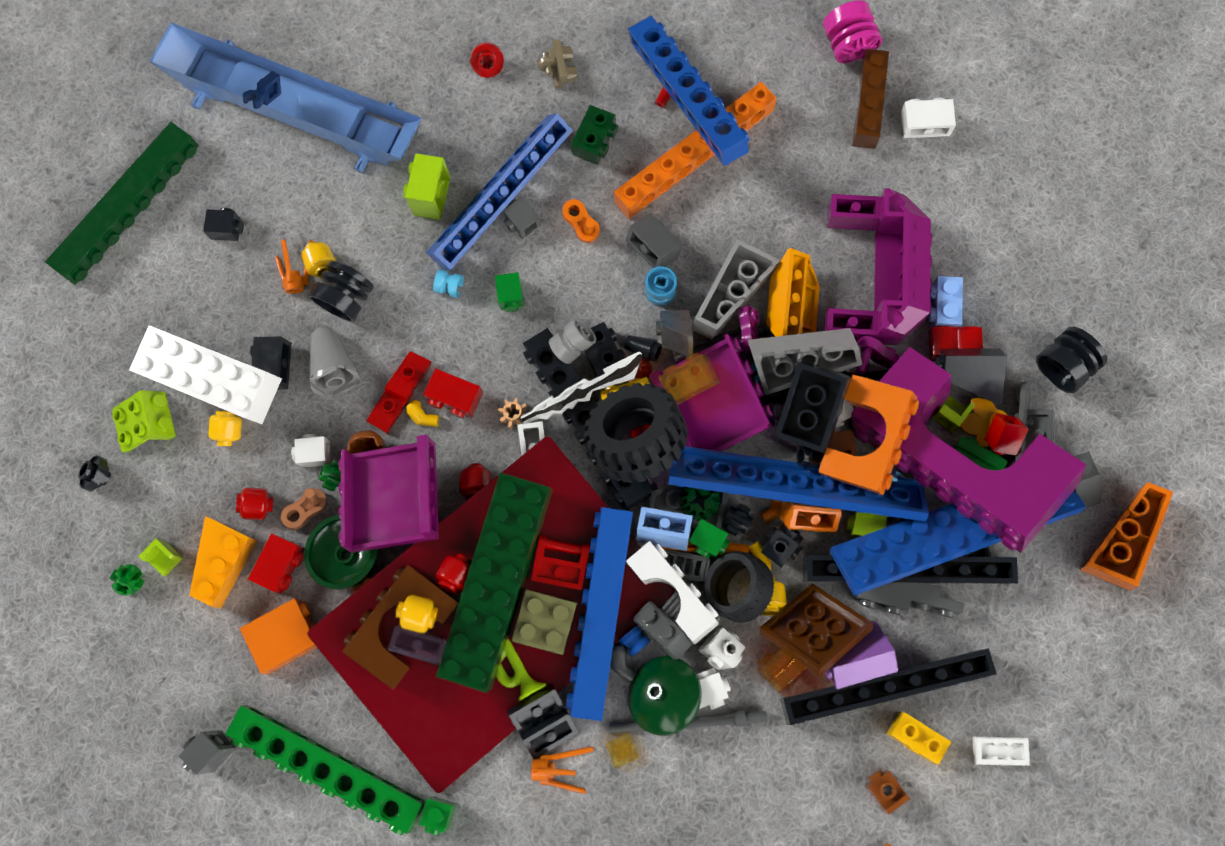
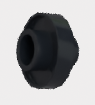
(94, 473)

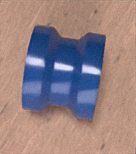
(634, 641)

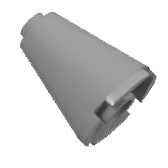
(330, 364)

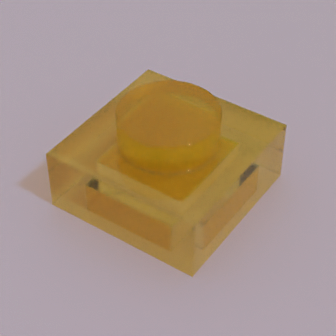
(622, 750)

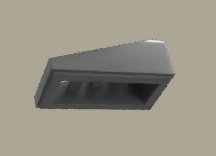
(694, 558)

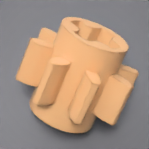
(509, 407)

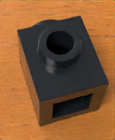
(223, 224)

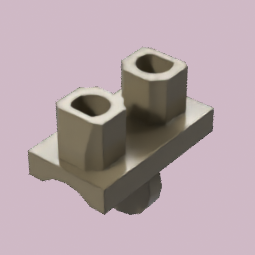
(554, 64)

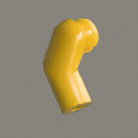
(419, 417)

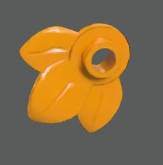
(980, 419)

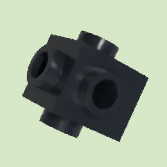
(782, 544)

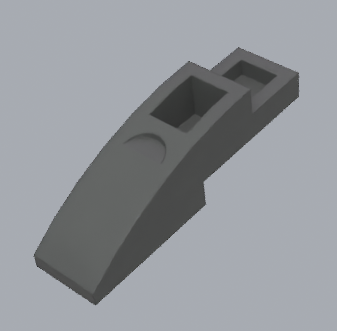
(899, 595)

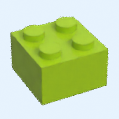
(427, 186)

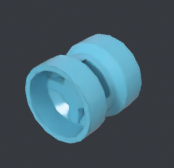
(447, 283)

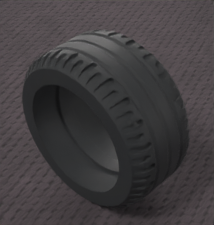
(759, 592)

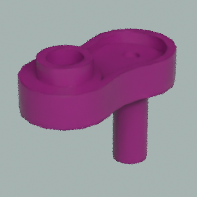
(748, 320)
(873, 349)

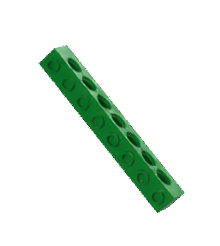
(242, 735)

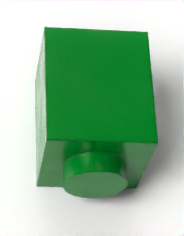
(509, 291)

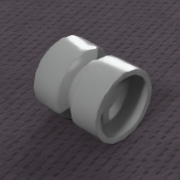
(572, 340)

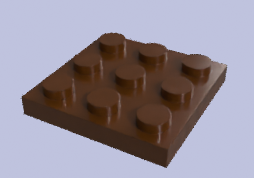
(816, 629)

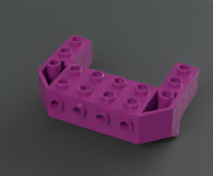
(900, 265)

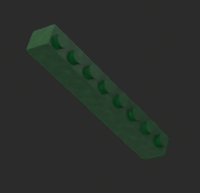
(122, 204)

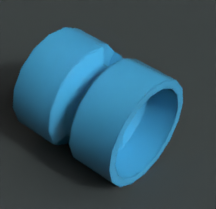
(660, 286)

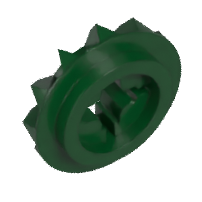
(710, 504)

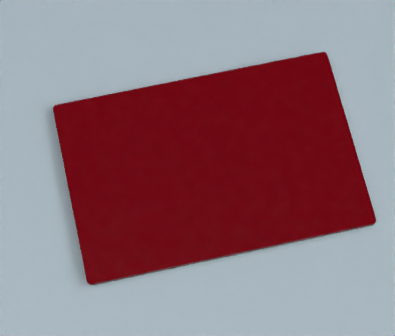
(444, 723)

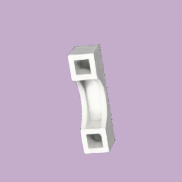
(652, 567)

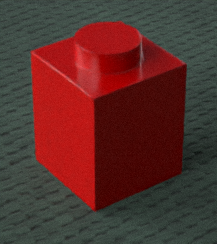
(1005, 434)

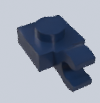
(267, 90)

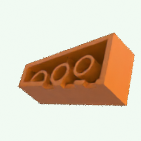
(1130, 539)

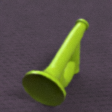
(528, 685)

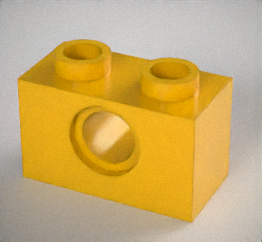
(918, 738)

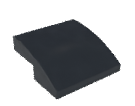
(542, 722)

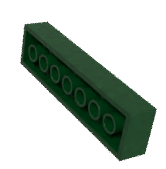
(494, 583)

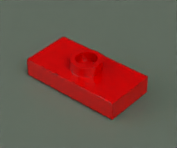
(408, 376)
(386, 412)

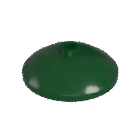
(326, 559)
(677, 699)

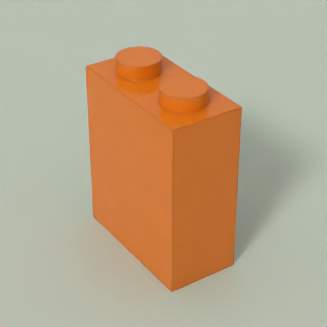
(279, 636)

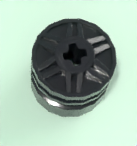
(343, 287)
(1071, 359)

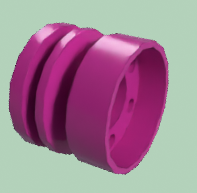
(851, 31)

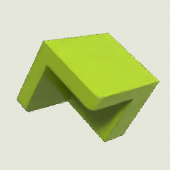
(952, 414)
(161, 556)

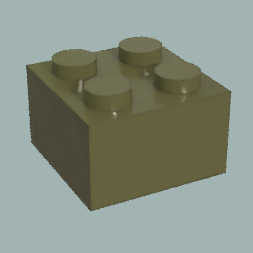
(544, 621)

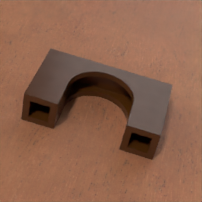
(367, 644)

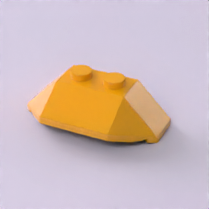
(793, 296)

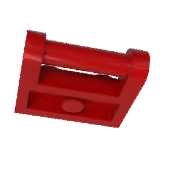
(559, 571)

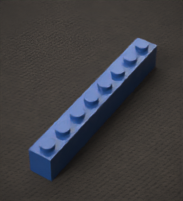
(600, 614)

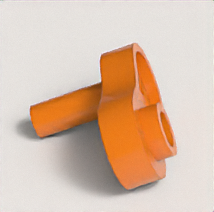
(584, 226)

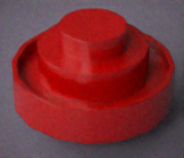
(487, 59)

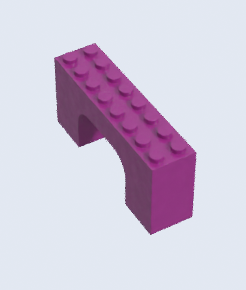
(1004, 502)

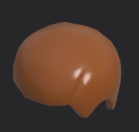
(365, 441)

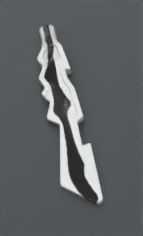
(582, 391)

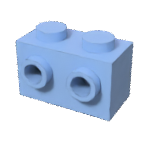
(946, 302)
(664, 528)

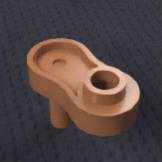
(309, 505)

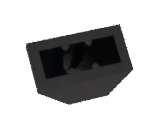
(976, 370)

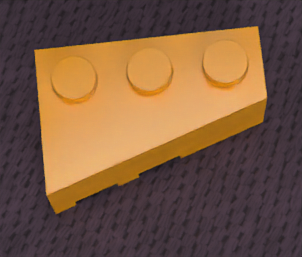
(219, 562)

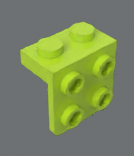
(142, 419)

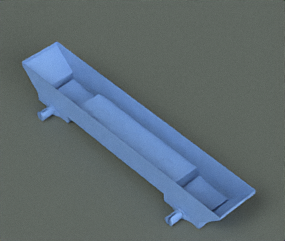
(305, 102)

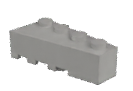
(734, 286)
(779, 356)

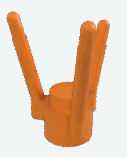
(291, 280)
(544, 770)

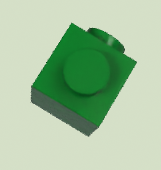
(709, 539)
(437, 815)

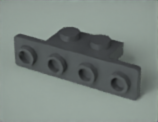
(1036, 421)

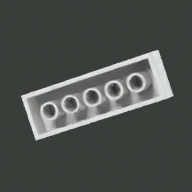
(205, 374)

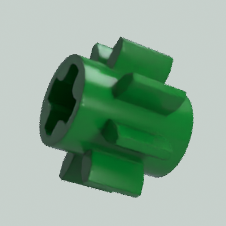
(330, 475)
(127, 579)

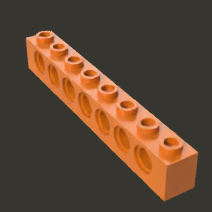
(688, 155)

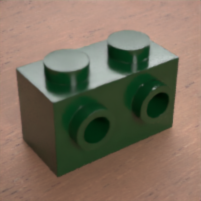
(594, 134)

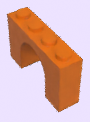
(874, 470)

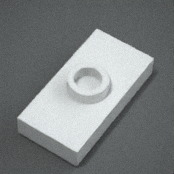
(1001, 751)

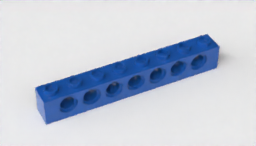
(689, 91)
(499, 191)

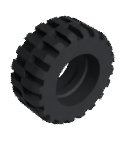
(649, 451)

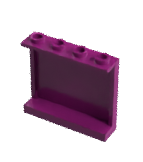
(731, 408)
(389, 496)

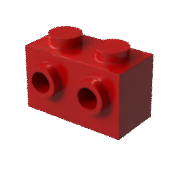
(453, 393)
(276, 564)

